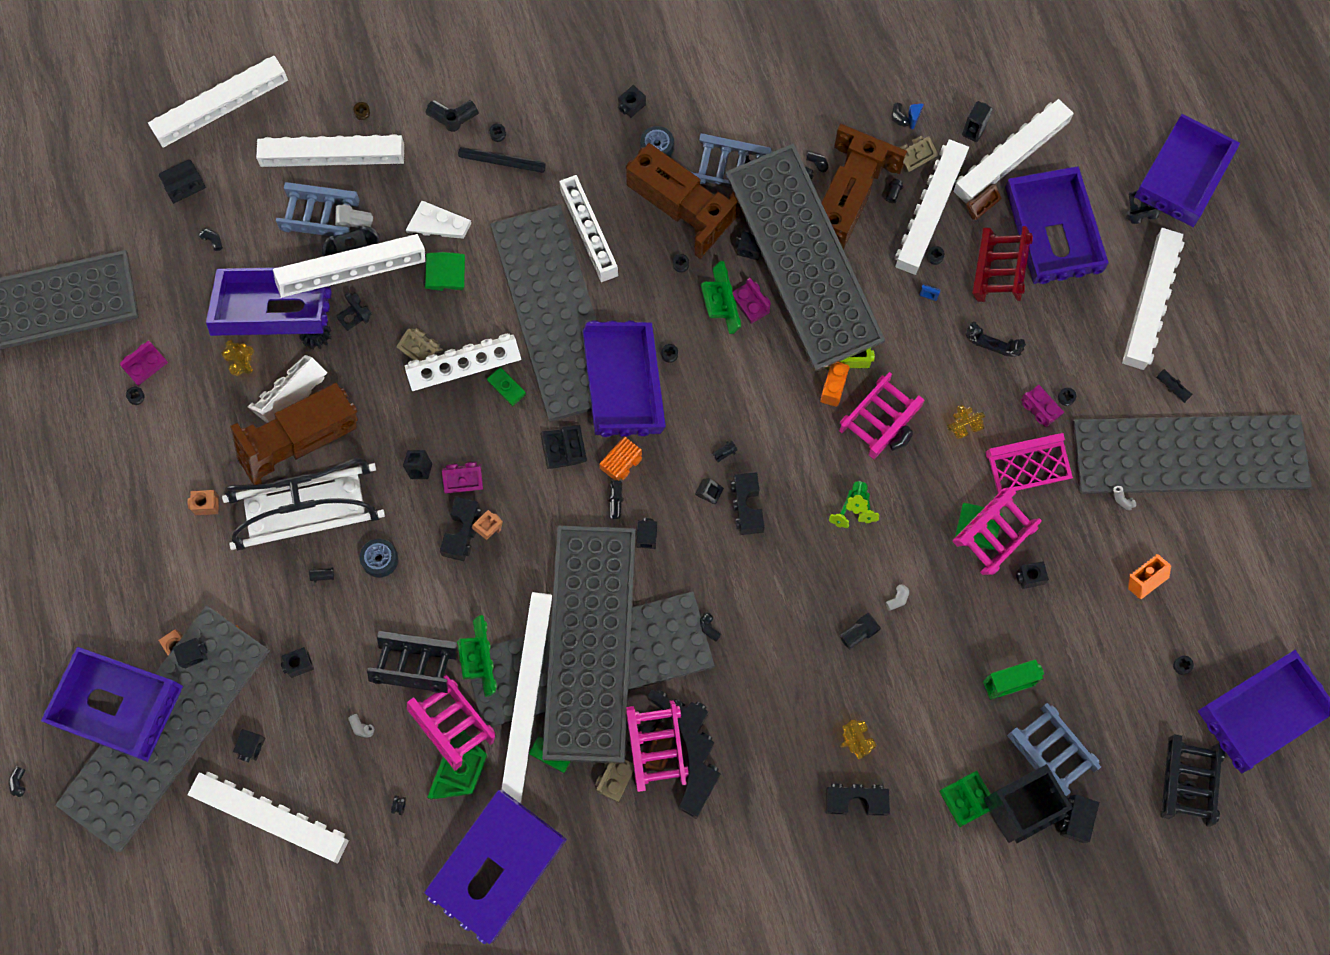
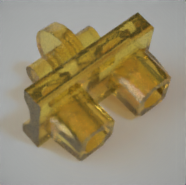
(241, 357)
(974, 420)
(855, 740)

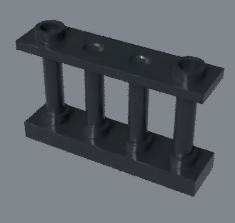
(417, 645)
(1173, 787)

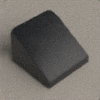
(709, 490)

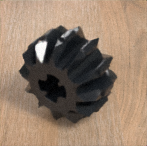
(317, 339)

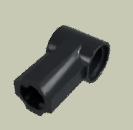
(864, 628)

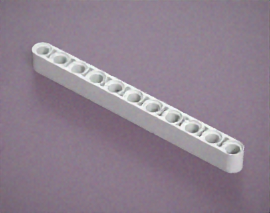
(526, 695)

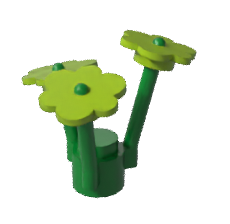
(857, 502)

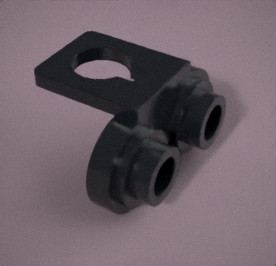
(1137, 213)
(363, 313)

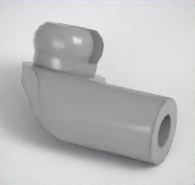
(1121, 500)
(901, 598)

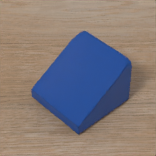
(914, 114)
(929, 292)

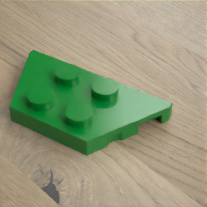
(464, 779)

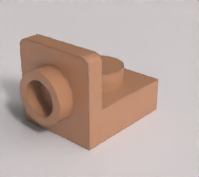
(488, 524)

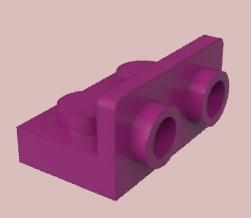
(752, 301)
(143, 362)
(1042, 406)
(462, 477)

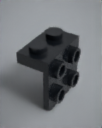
(181, 181)

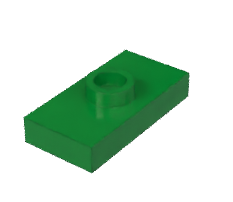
(506, 386)
(537, 752)

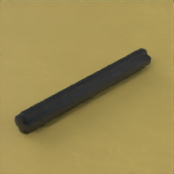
(501, 159)

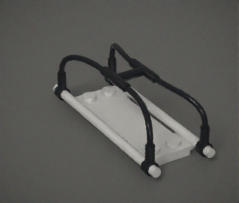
(302, 509)

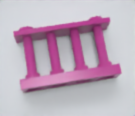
(900, 419)
(979, 525)
(638, 738)
(442, 740)

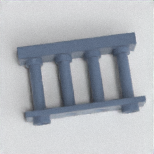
(726, 146)
(312, 195)
(1034, 753)

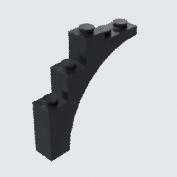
(698, 746)

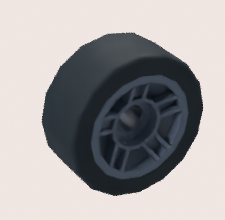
(658, 135)
(372, 551)

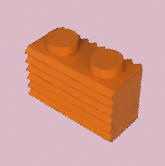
(834, 384)
(621, 459)
(1149, 576)

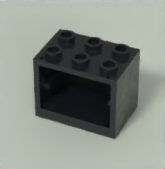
(1028, 805)

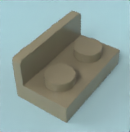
(918, 153)
(417, 345)
(615, 780)

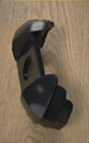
(363, 237)
(1009, 349)

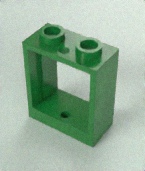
(1013, 679)

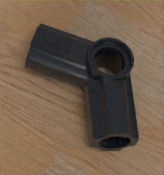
(460, 114)

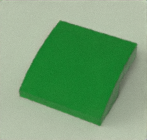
(444, 271)
(967, 514)
(966, 798)

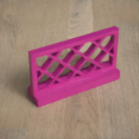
(1026, 447)

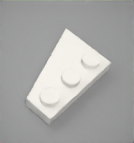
(435, 220)

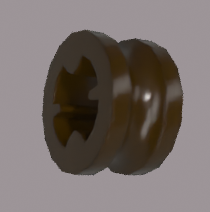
(366, 113)

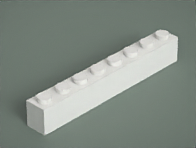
(218, 101)
(330, 150)
(1013, 151)
(932, 206)
(349, 265)
(1153, 298)
(268, 817)

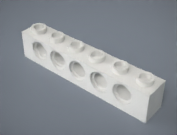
(588, 228)
(455, 370)

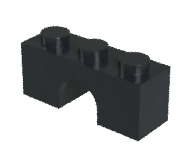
(749, 520)
(457, 545)
(875, 799)

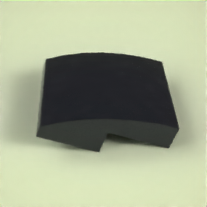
(563, 447)

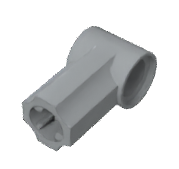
(347, 217)

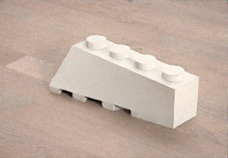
(290, 389)

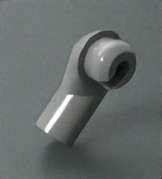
(360, 729)

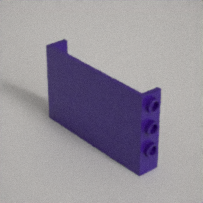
(1187, 170)
(623, 378)
(1267, 711)

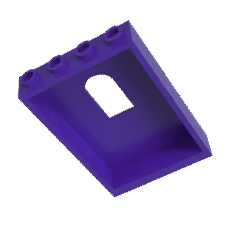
(1055, 200)
(242, 301)
(139, 718)
(514, 841)

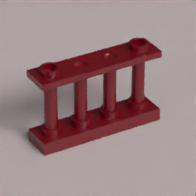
(987, 256)

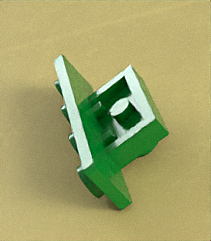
(720, 298)
(476, 657)

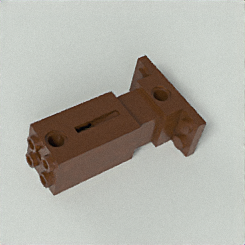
(854, 181)
(681, 196)
(294, 431)

